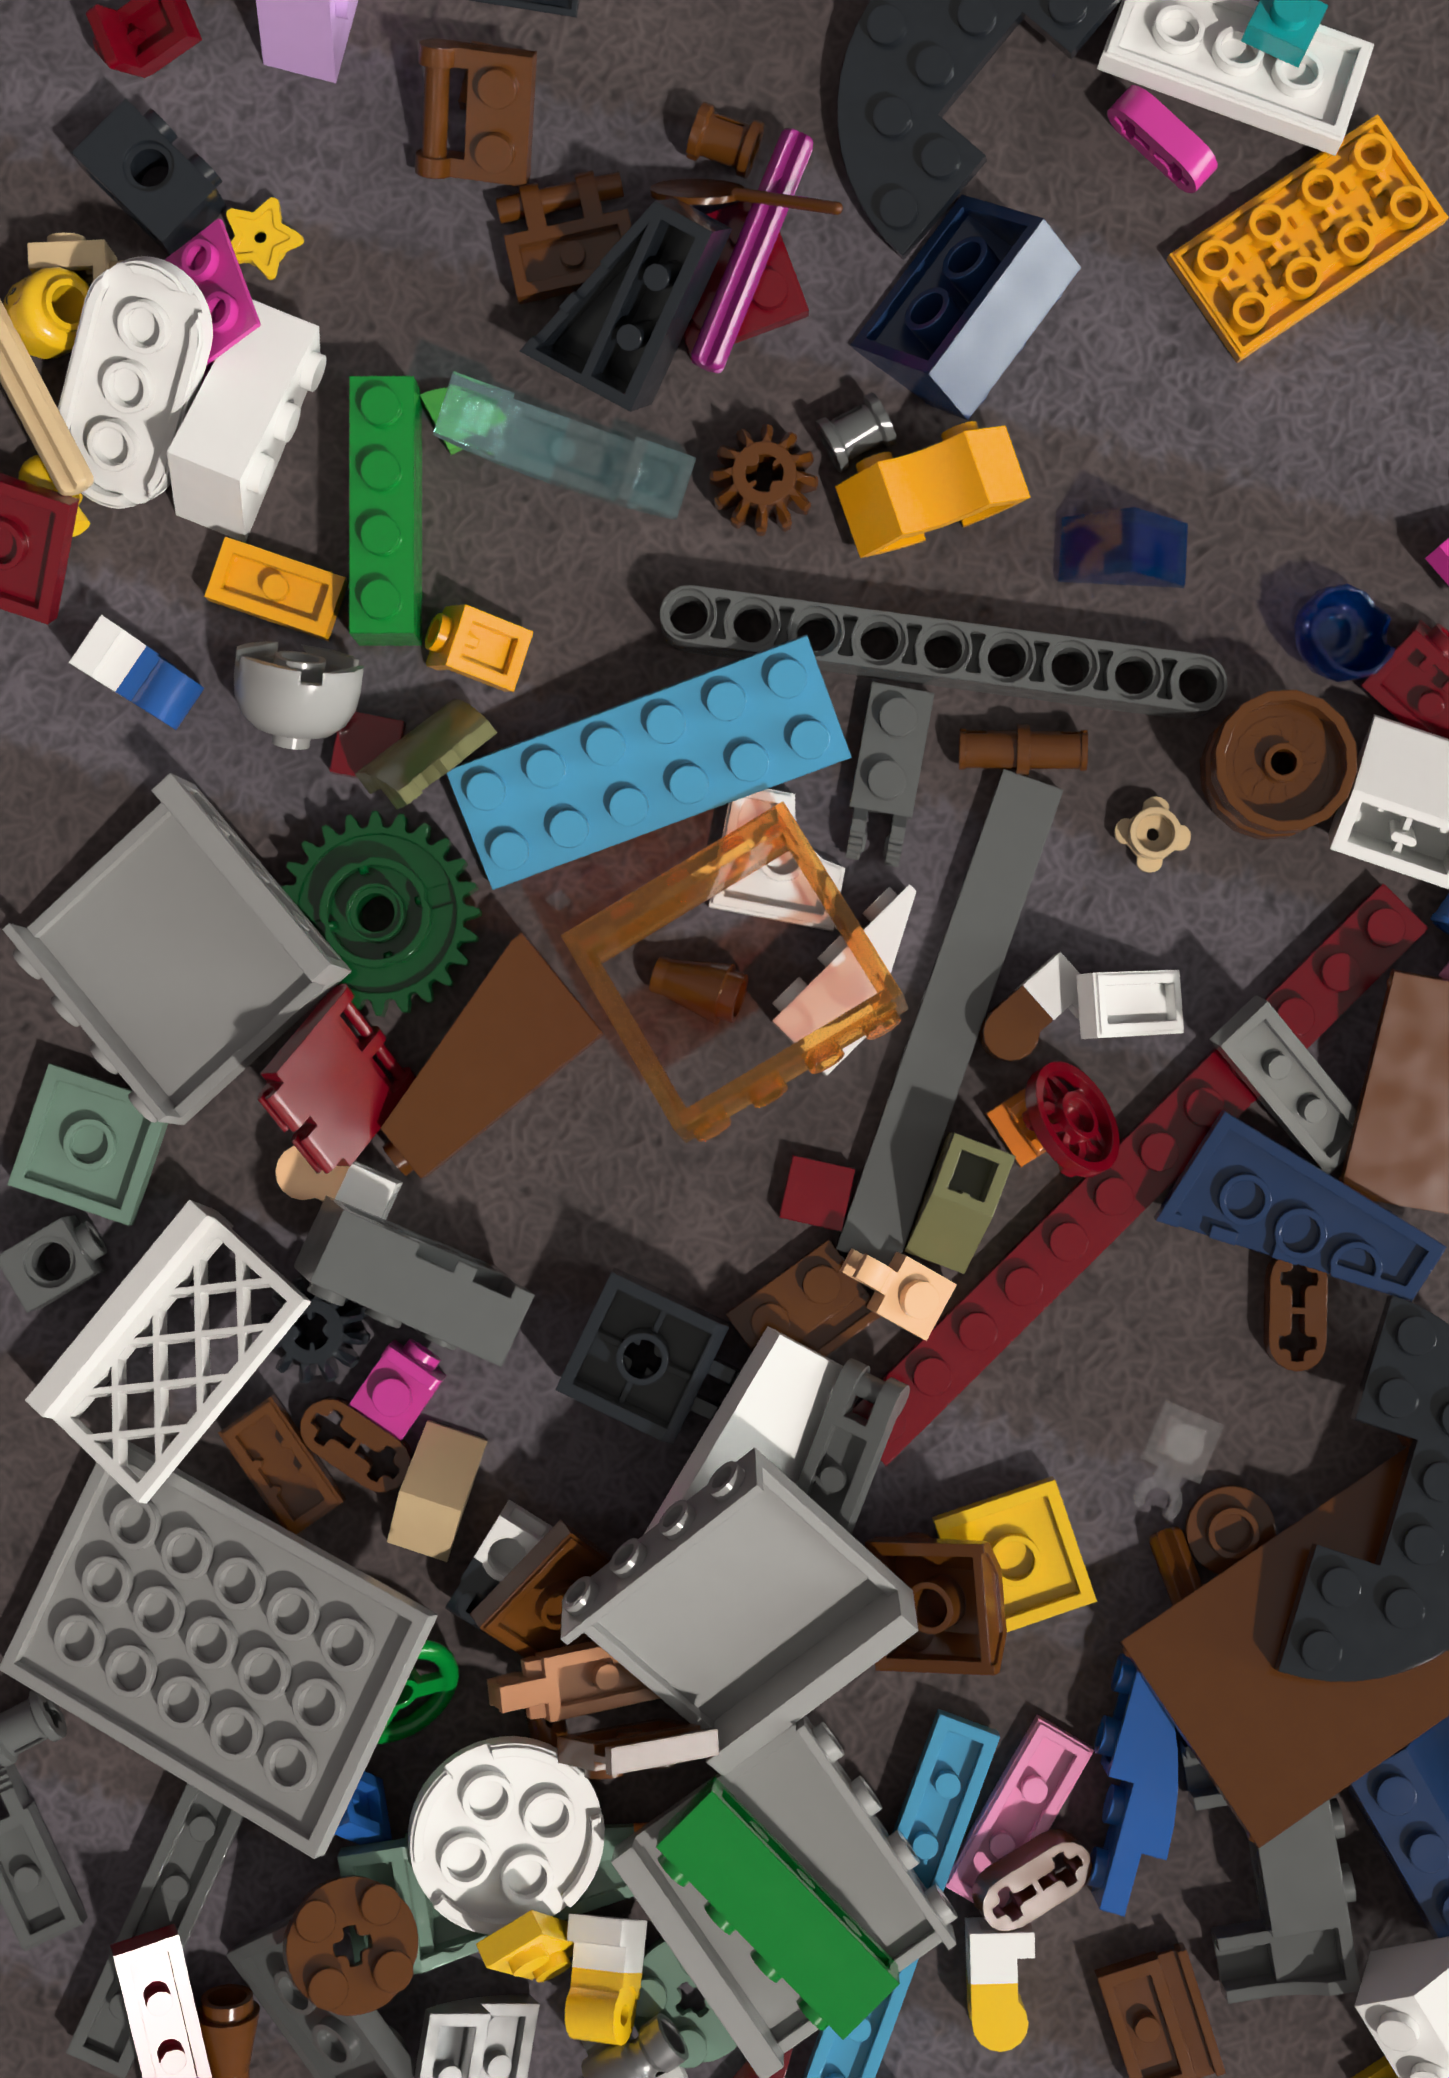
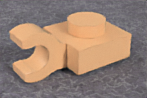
(903, 1290)

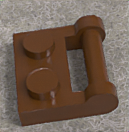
(496, 112)

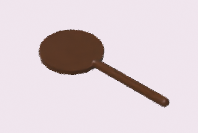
(721, 191)

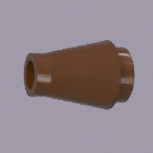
(702, 987)
(228, 2029)

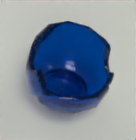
(1342, 634)

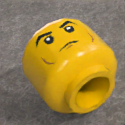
(47, 310)

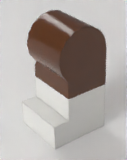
(1016, 1022)

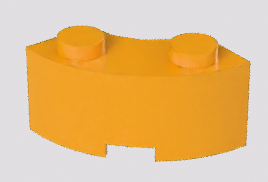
(952, 481)

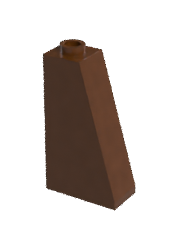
(496, 1054)

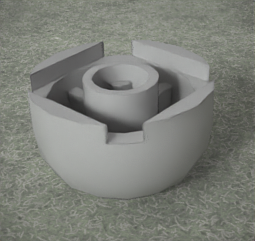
(296, 692)

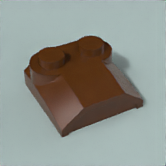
(955, 1600)

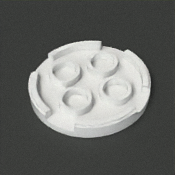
(504, 1833)

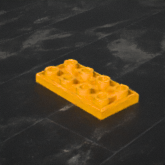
(1307, 239)

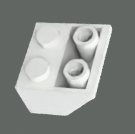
(1398, 803)

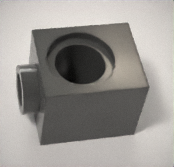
(26, 1266)

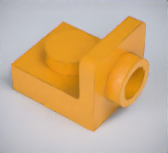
(477, 646)

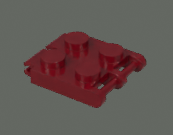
(331, 1084)

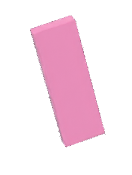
(1021, 1802)

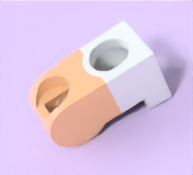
(353, 1185)

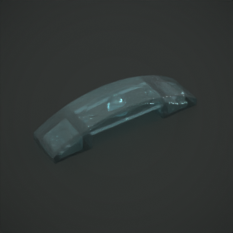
(563, 450)

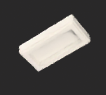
(1129, 1003)

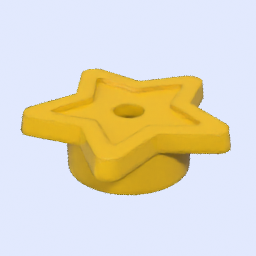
(278, 240)

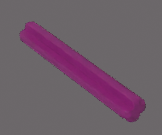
(751, 253)

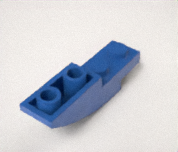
(1143, 1753)

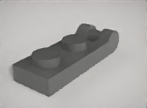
(849, 1445)

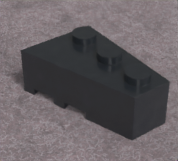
(635, 306)

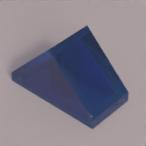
(1123, 549)

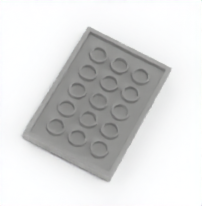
(220, 1649)

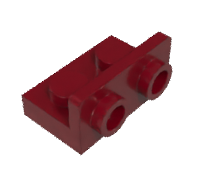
(1417, 680)

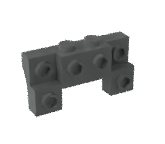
(1302, 1900)

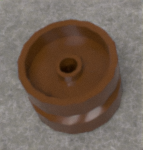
(1308, 740)

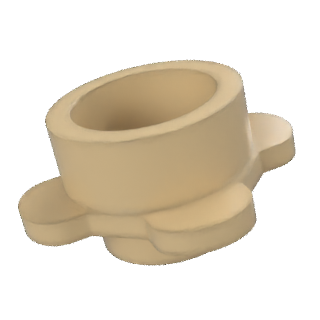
(1156, 816)

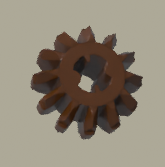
(782, 493)

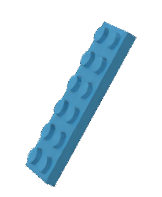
(649, 762)

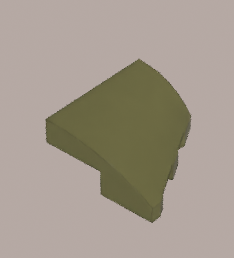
(426, 753)

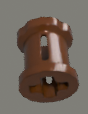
(724, 140)

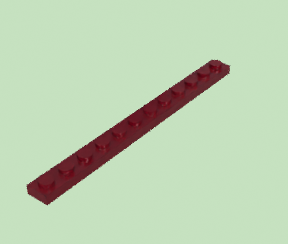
(1145, 1166)

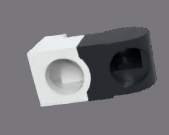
(502, 1549)

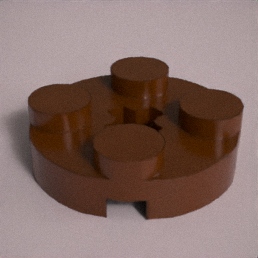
(383, 1966)

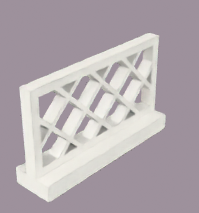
(128, 1318)

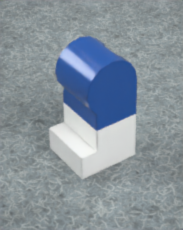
(136, 673)

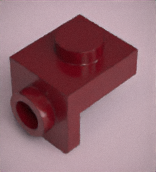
(143, 34)

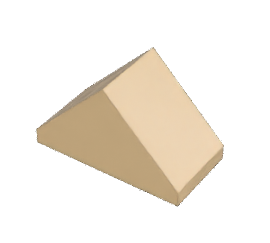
(436, 1490)

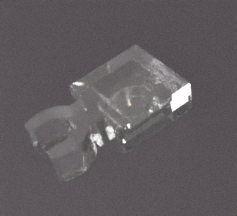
(1179, 1447)

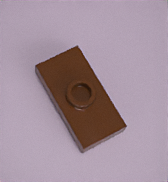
(282, 1465)

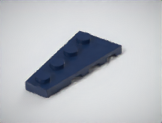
(1277, 1203)

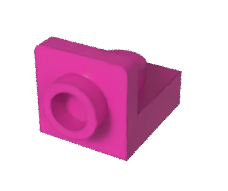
(399, 1387)

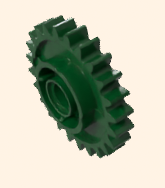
(425, 898)

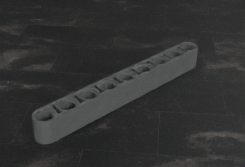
(972, 642)

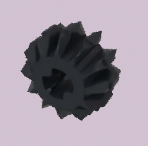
(337, 1329)

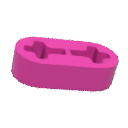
(1162, 138)

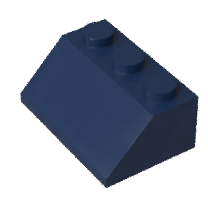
(967, 304)
(1409, 1816)

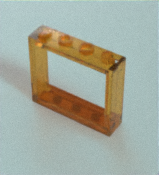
(683, 890)

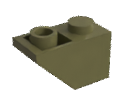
(959, 1202)

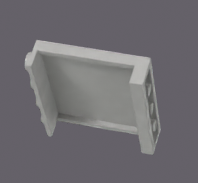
(178, 956)
(743, 1607)
(834, 1834)

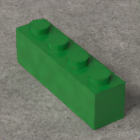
(385, 511)
(777, 1909)

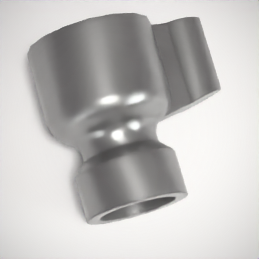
(654, 2050)

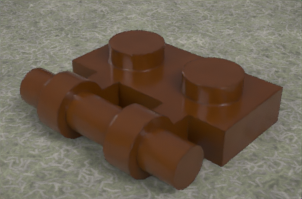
(563, 255)

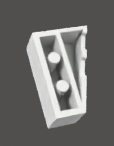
(242, 422)

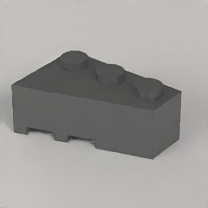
(412, 1281)

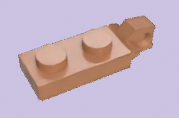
(567, 1684)

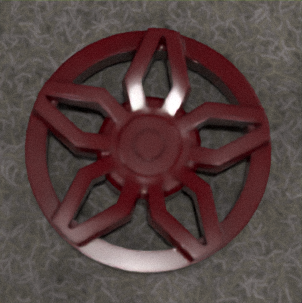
(1070, 1120)

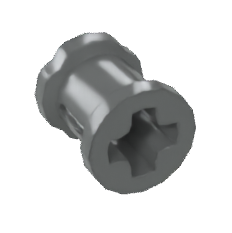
(856, 432)
(29, 1725)

